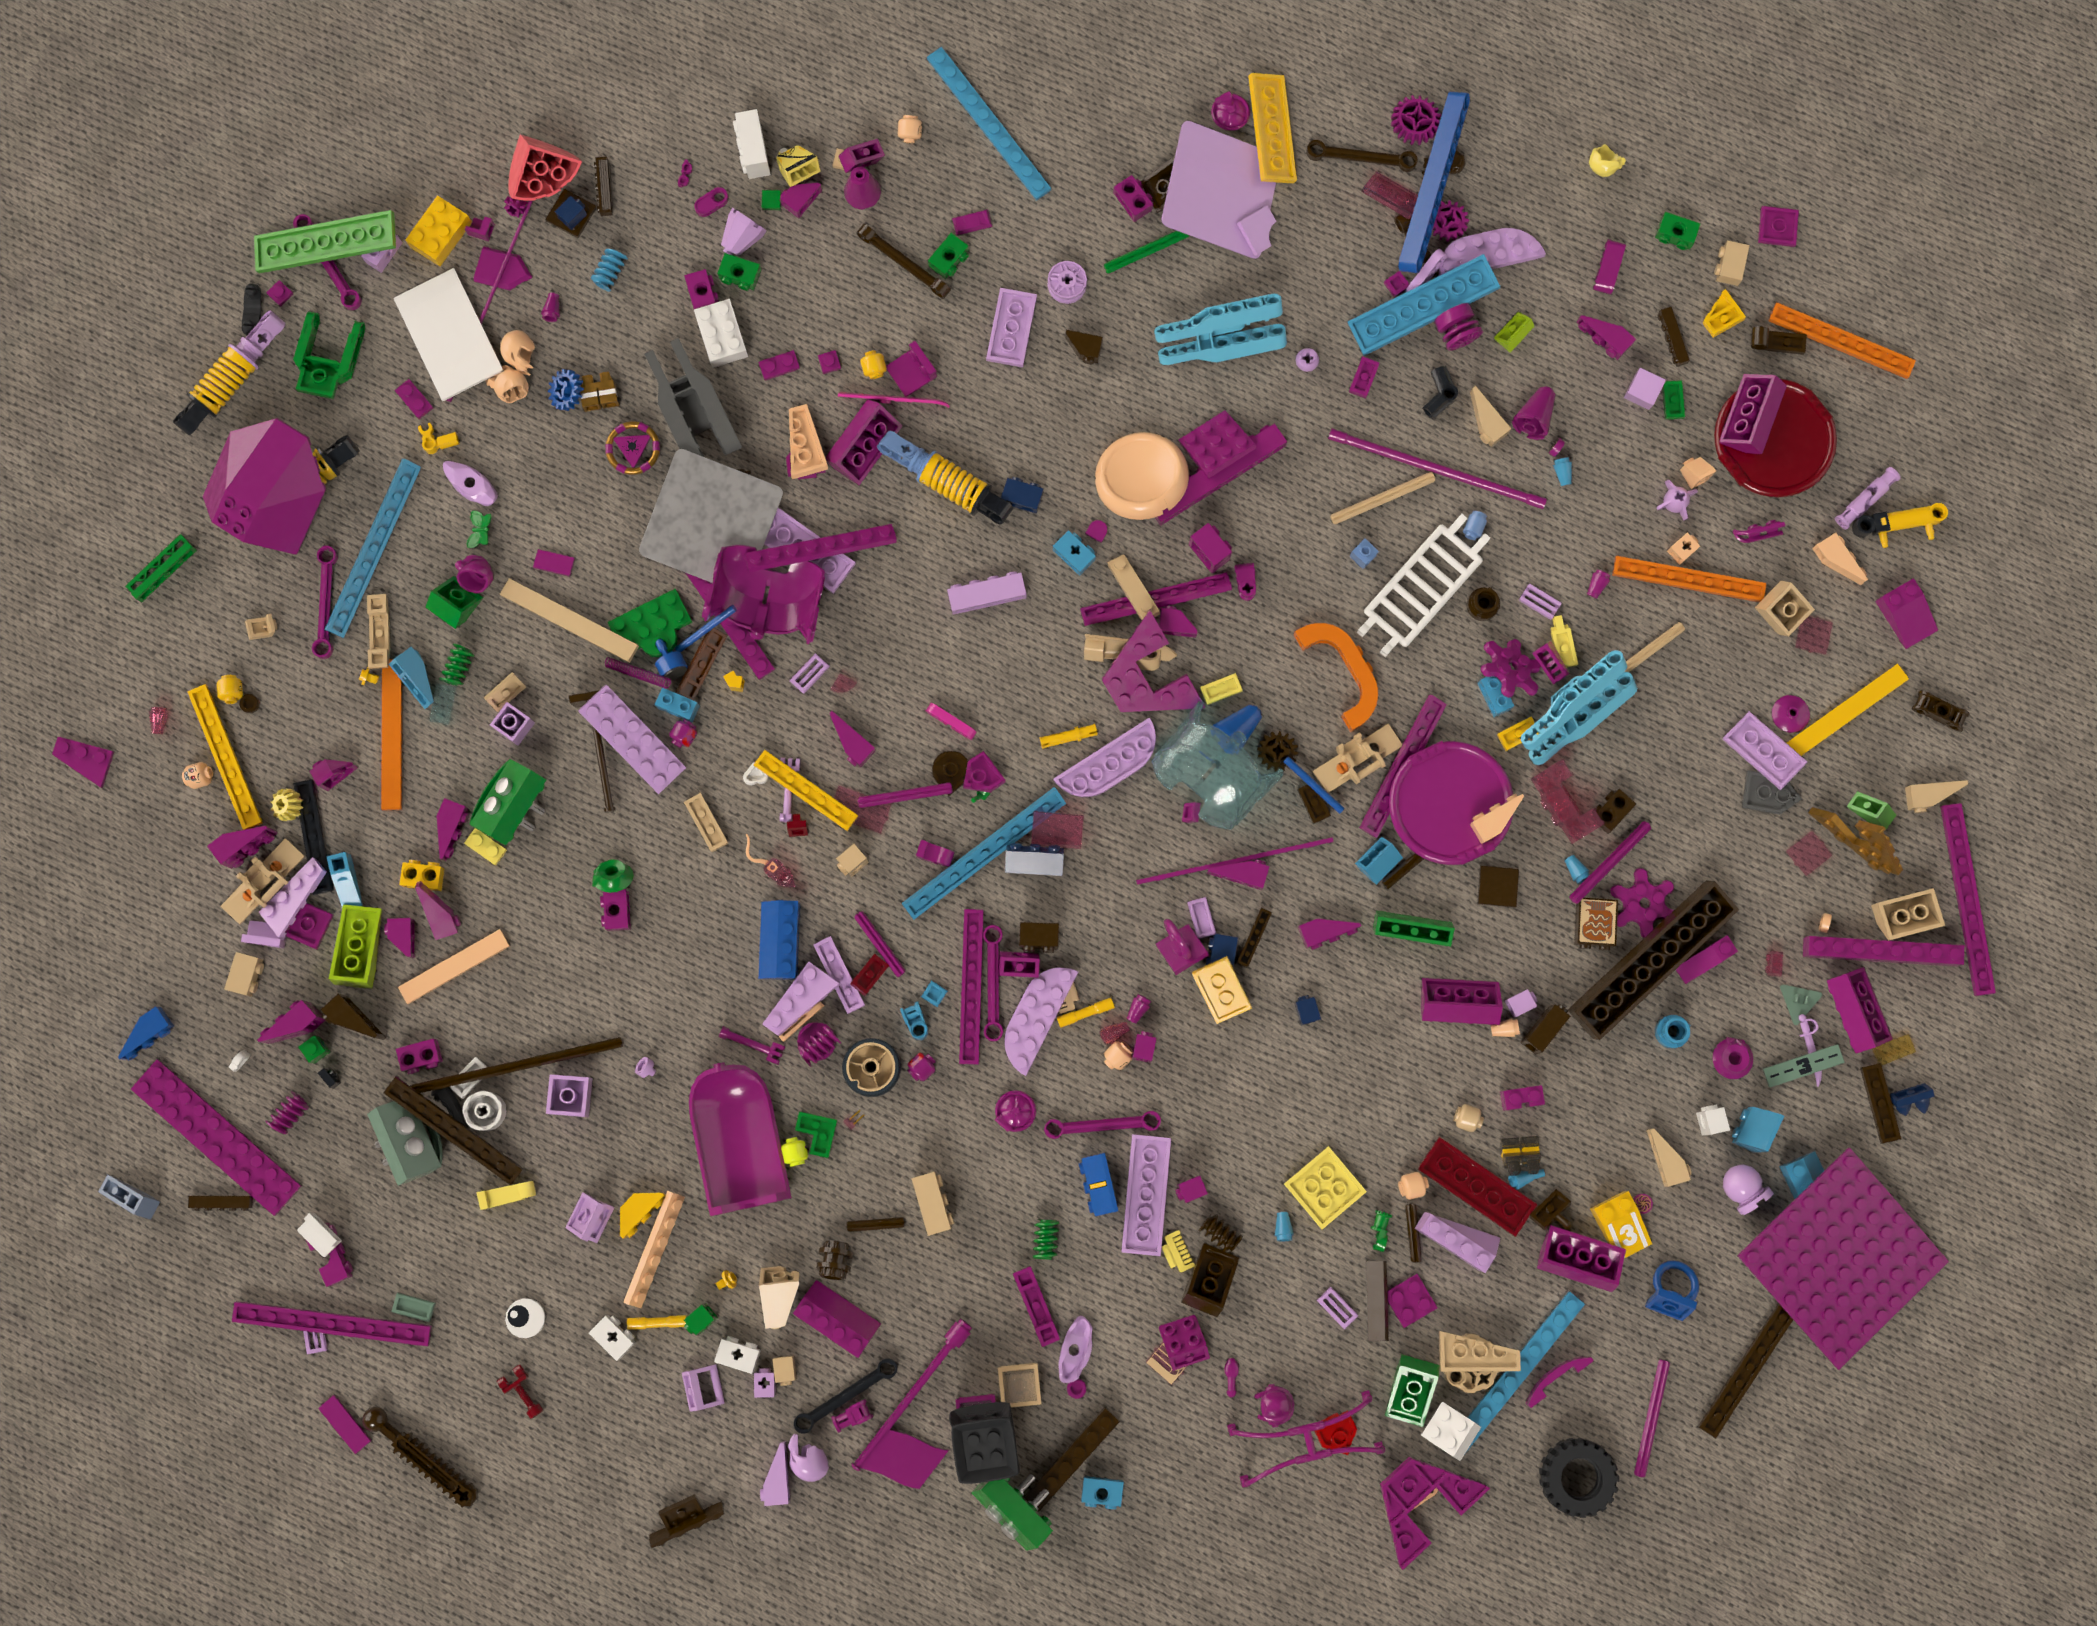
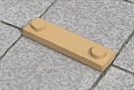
(1132, 586)

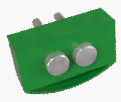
(507, 801)
(1016, 1516)

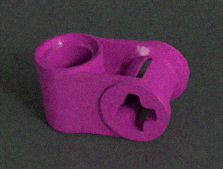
(1246, 578)

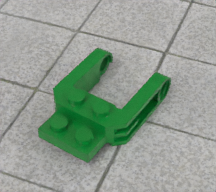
(322, 375)

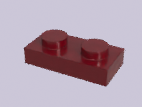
(869, 974)

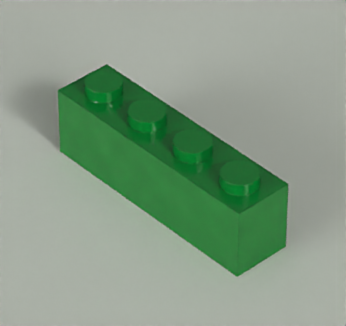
(1413, 928)

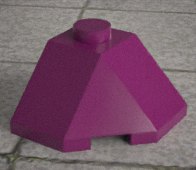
(331, 772)

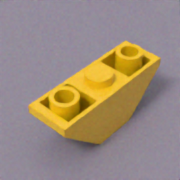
(638, 1210)

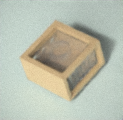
(1020, 1384)

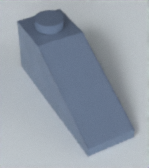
(129, 1197)

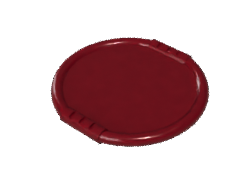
(1796, 451)

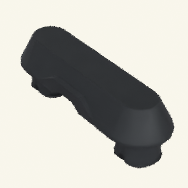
(252, 308)
(449, 1100)

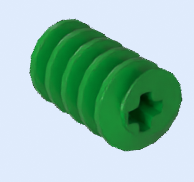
(457, 665)
(1045, 1239)

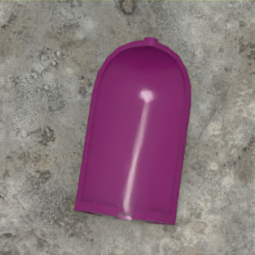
(736, 1139)

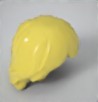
(1605, 161)

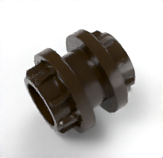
(834, 1260)

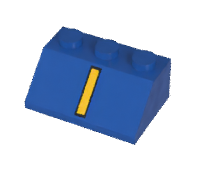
(1098, 1185)

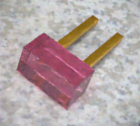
(849, 1124)

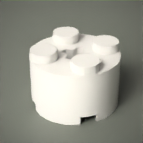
(474, 1116)

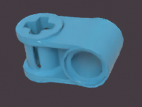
(914, 1019)

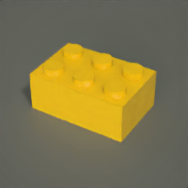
(438, 231)

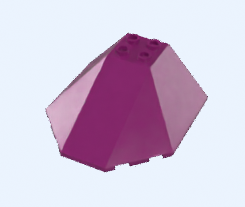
(265, 486)

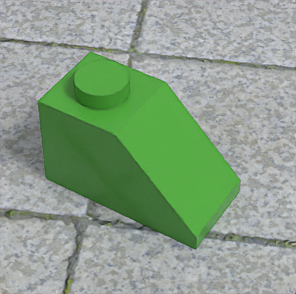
(1872, 809)

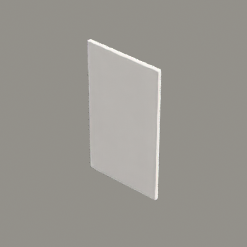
(448, 334)

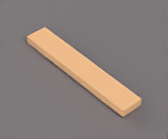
(453, 966)

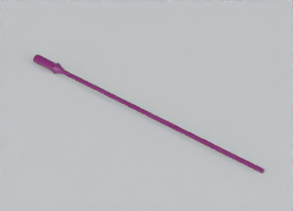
(503, 267)

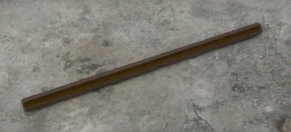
(518, 1065)

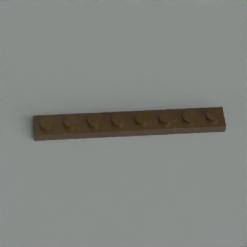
(453, 1130)
(1746, 1372)

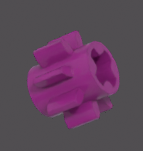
(515, 207)

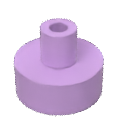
(645, 1067)

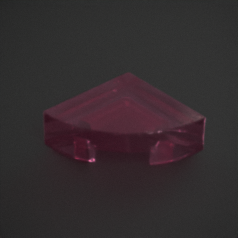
(842, 684)

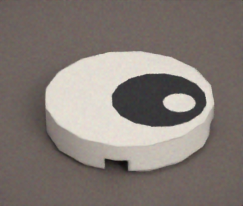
(525, 1318)

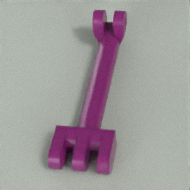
(771, 1051)

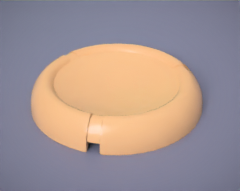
(1141, 476)

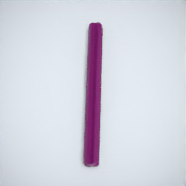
(1610, 862)
(1651, 1418)

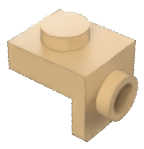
(261, 627)

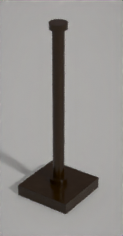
(579, 700)

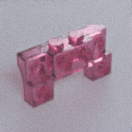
(1561, 805)

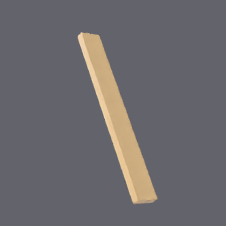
(569, 620)

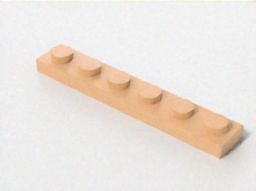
(654, 1249)

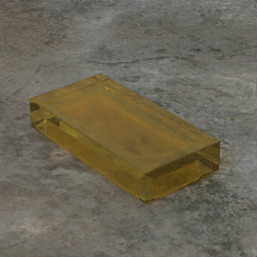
(1894, 1049)

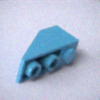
(345, 879)

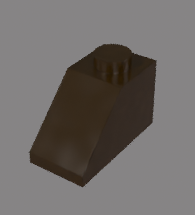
(1085, 345)

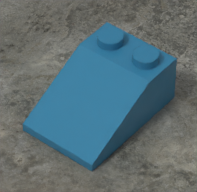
(1757, 1129)

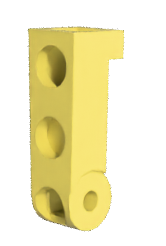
(505, 1195)

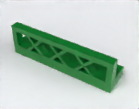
(163, 570)

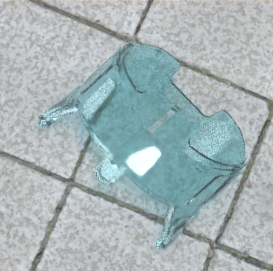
(1230, 787)

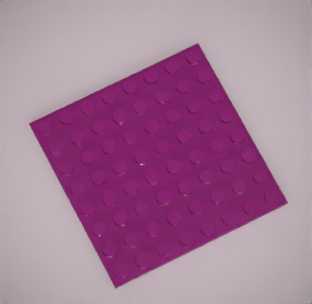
(1843, 1258)

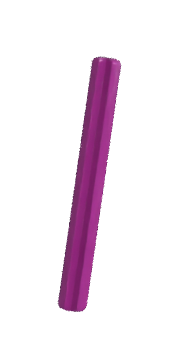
(904, 795)

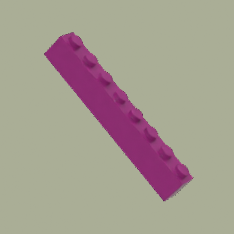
(1200, 486)
(1883, 951)

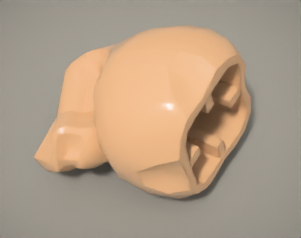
(509, 385)

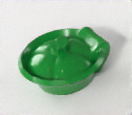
(612, 876)

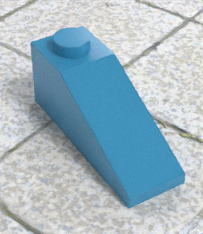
(412, 672)

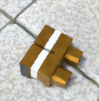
(606, 389)

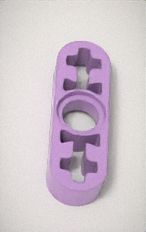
(1428, 269)

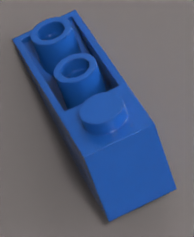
(147, 1029)

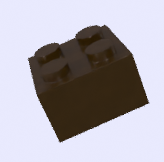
(1038, 936)

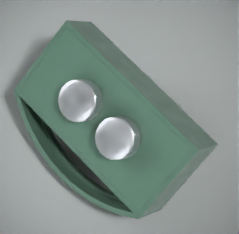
(405, 1142)

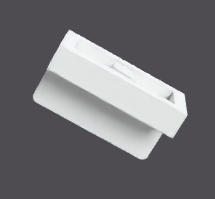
(318, 1234)

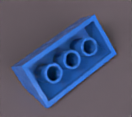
(779, 940)

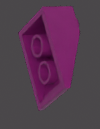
(1908, 613)

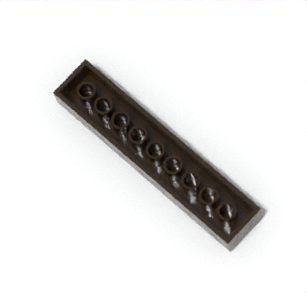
(1653, 959)

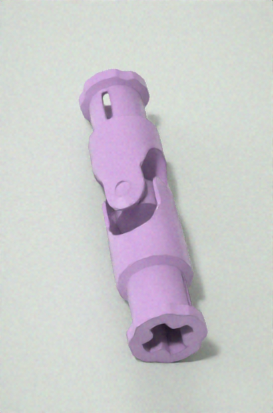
(1866, 499)

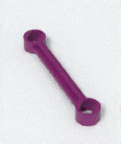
(334, 273)
(324, 601)
(993, 982)
(1102, 1125)

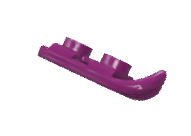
(1754, 531)

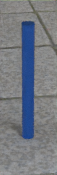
(706, 628)
(1313, 784)

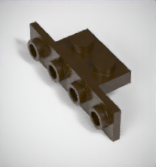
(684, 1517)

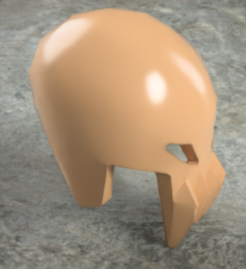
(517, 349)

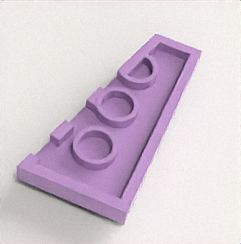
(287, 902)

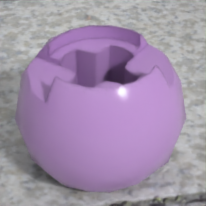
(1313, 357)

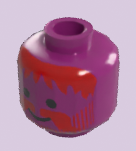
(683, 733)
(921, 1067)

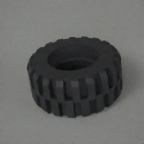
(1605, 1481)

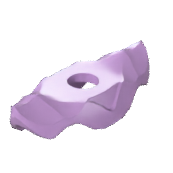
(481, 492)
(1072, 1365)

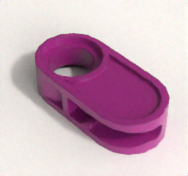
(707, 204)

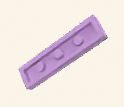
(837, 970)

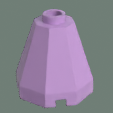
(740, 233)

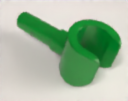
(980, 795)

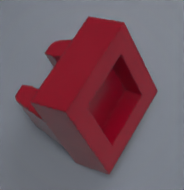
(797, 826)

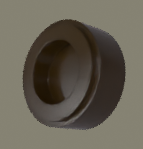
(249, 703)

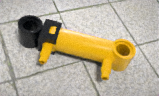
(1885, 522)

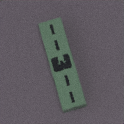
(1803, 1065)

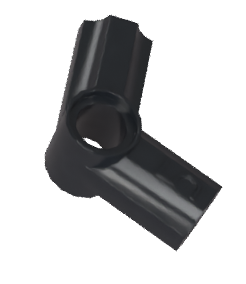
(1443, 384)

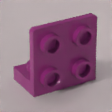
(911, 370)
(1184, 1342)

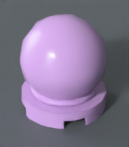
(1744, 1186)

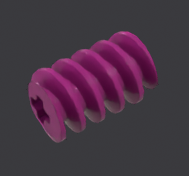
(818, 1045)
(288, 1113)

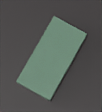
(413, 1307)

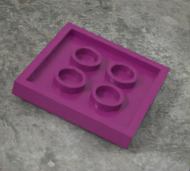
(1217, 444)

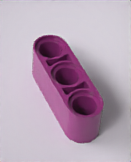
(1609, 267)

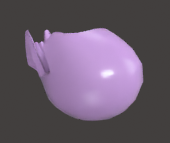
(811, 1464)

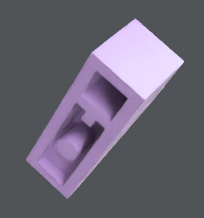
(776, 1485)

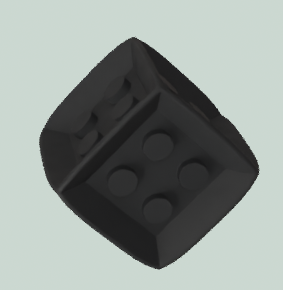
(984, 1443)

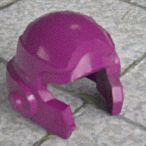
(1276, 1405)

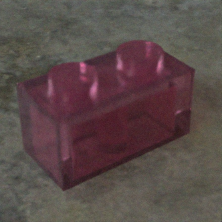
(1775, 963)

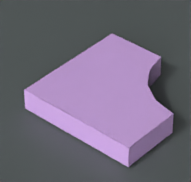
(1256, 229)

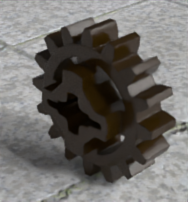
(1279, 739)

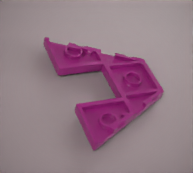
(1129, 685)
(1408, 1487)

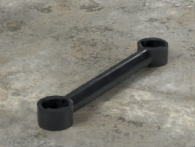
(845, 1395)

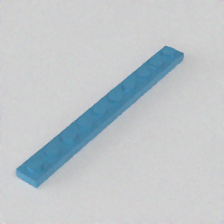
(989, 123)
(372, 548)
(981, 855)
(1529, 1358)

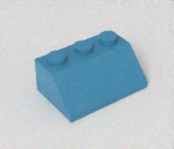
(1801, 1172)

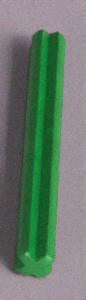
(1144, 251)

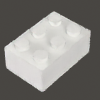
(751, 144)
(720, 333)

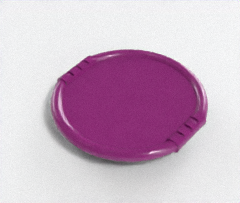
(1440, 795)

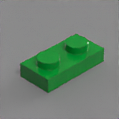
(1673, 400)

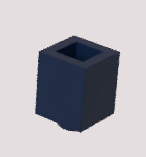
(571, 212)
(1307, 1010)

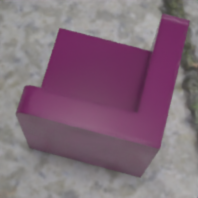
(481, 228)

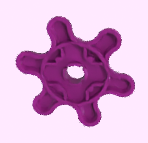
(1502, 670)
(1631, 897)

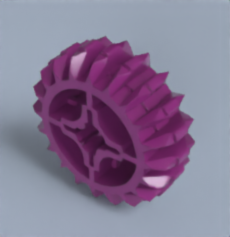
(1409, 119)

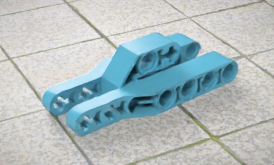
(1222, 320)
(1582, 698)

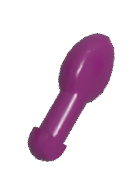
(1231, 1371)

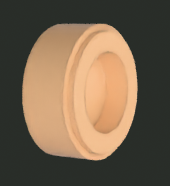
(1825, 922)

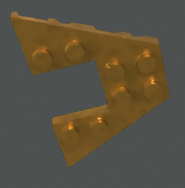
(1876, 850)

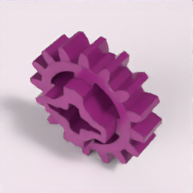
(1456, 224)

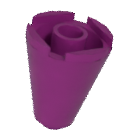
(862, 189)
(1536, 414)

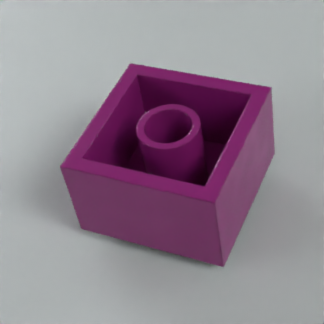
(1210, 547)

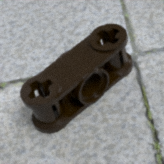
(1952, 716)

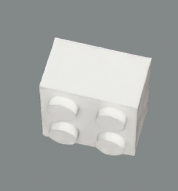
(1451, 1431)

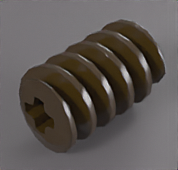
(1220, 1233)

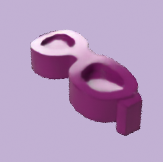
(686, 170)

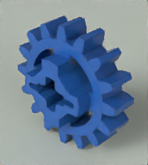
(565, 390)

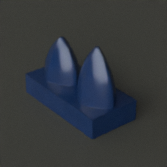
(1917, 1094)

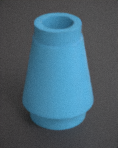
(1563, 469)
(1577, 869)
(1283, 1227)

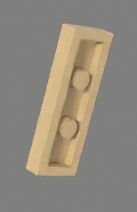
(706, 822)

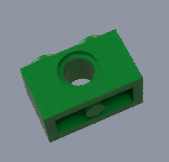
(1686, 227)
(951, 246)
(731, 264)
(700, 1319)

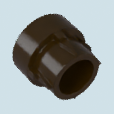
(1490, 597)

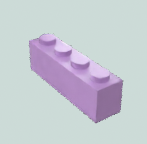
(986, 593)

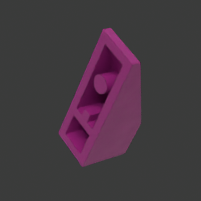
(854, 745)
(1245, 873)
(439, 915)
(1706, 959)

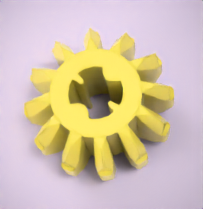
(286, 804)

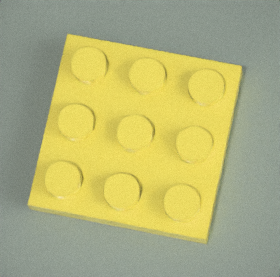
(1325, 1187)

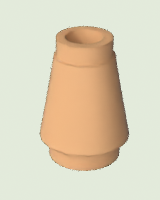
(1507, 1028)

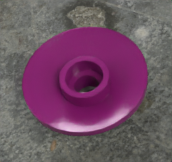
(1782, 717)

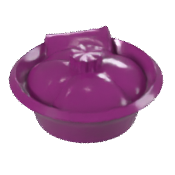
(1230, 111)
(1732, 1058)
(1015, 1111)

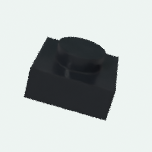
(329, 1077)

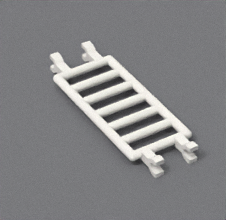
(1440, 600)

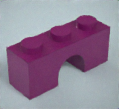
(337, 1268)

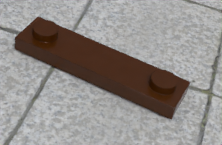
(701, 663)

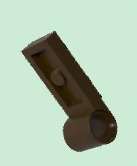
(1778, 341)

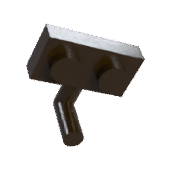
(1551, 1210)

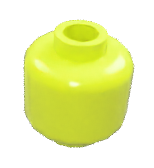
(794, 1152)

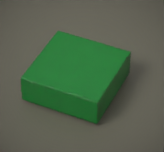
(771, 200)

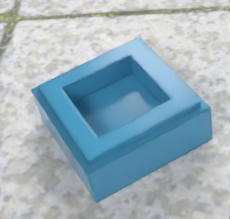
(934, 993)

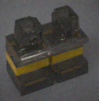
(1520, 1154)

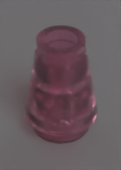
(158, 719)
(1113, 1032)

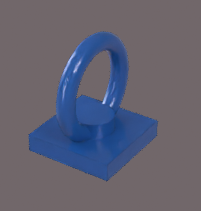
(1671, 1302)

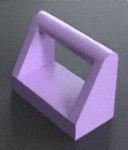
(693, 1388)

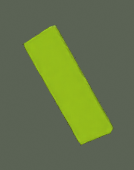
(1514, 331)

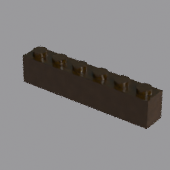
(1073, 1456)

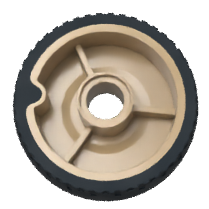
(880, 1080)

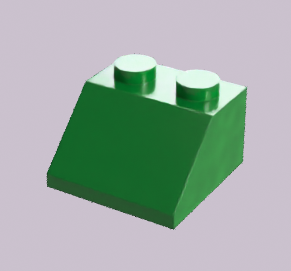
(452, 602)

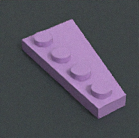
(799, 999)

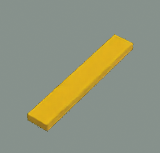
(805, 790)

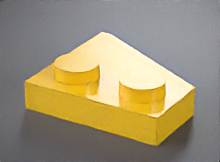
(1723, 315)

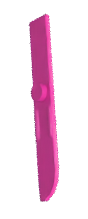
(887, 399)

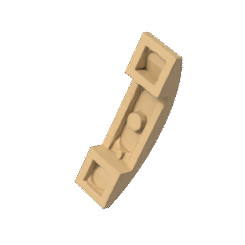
(378, 631)

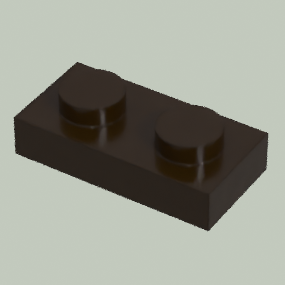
(1313, 804)

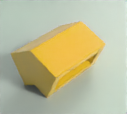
(735, 683)

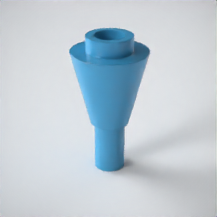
(1524, 1178)

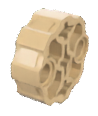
(1465, 1380)

